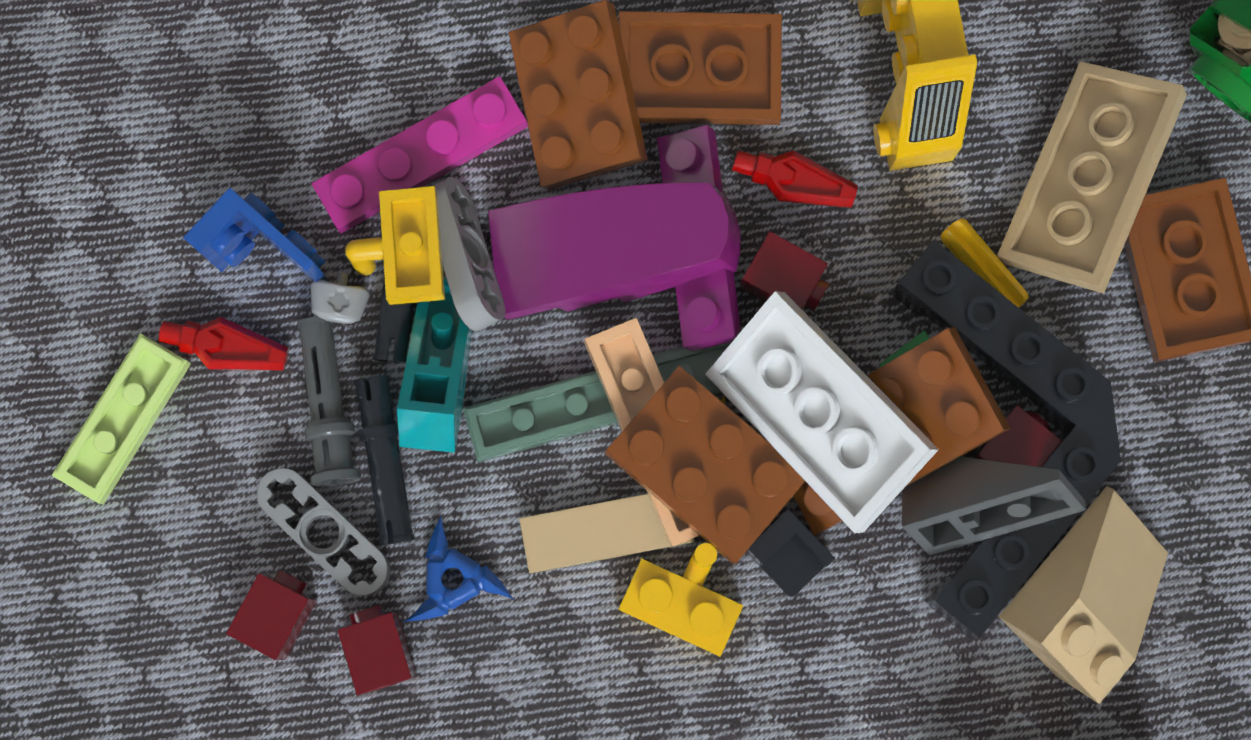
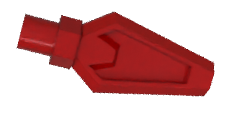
(796, 179)
(225, 345)

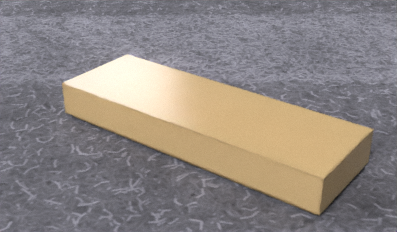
(592, 533)

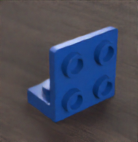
(230, 225)

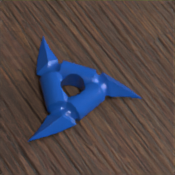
(442, 559)

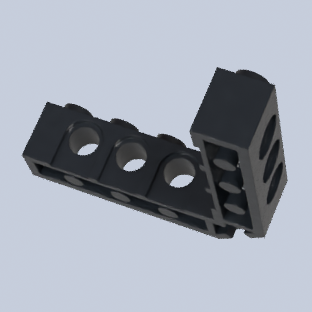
(1051, 376)

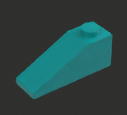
(434, 377)

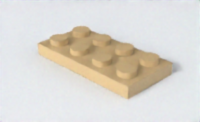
(1092, 176)

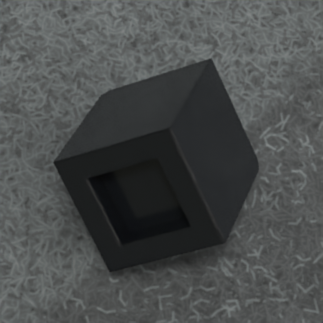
(789, 554)

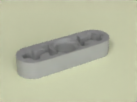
(467, 258)
(284, 514)

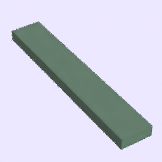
(566, 407)

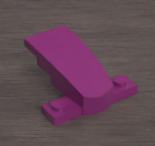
(630, 244)

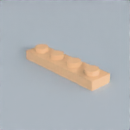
(630, 381)

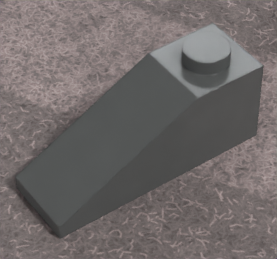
(983, 500)

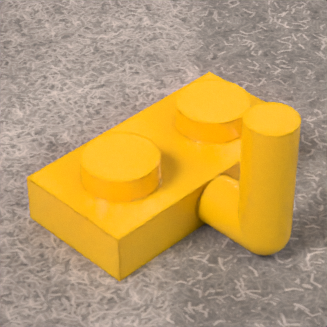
(407, 246)
(682, 603)

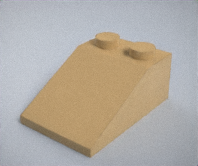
(1091, 598)

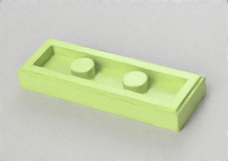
(121, 419)

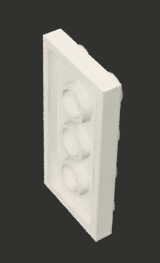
(821, 412)

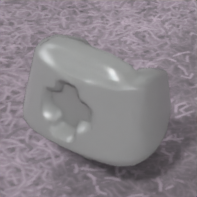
(338, 301)

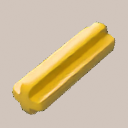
(977, 255)

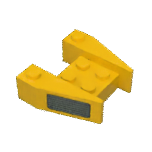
(932, 79)

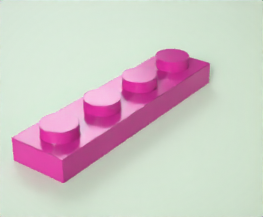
(421, 153)

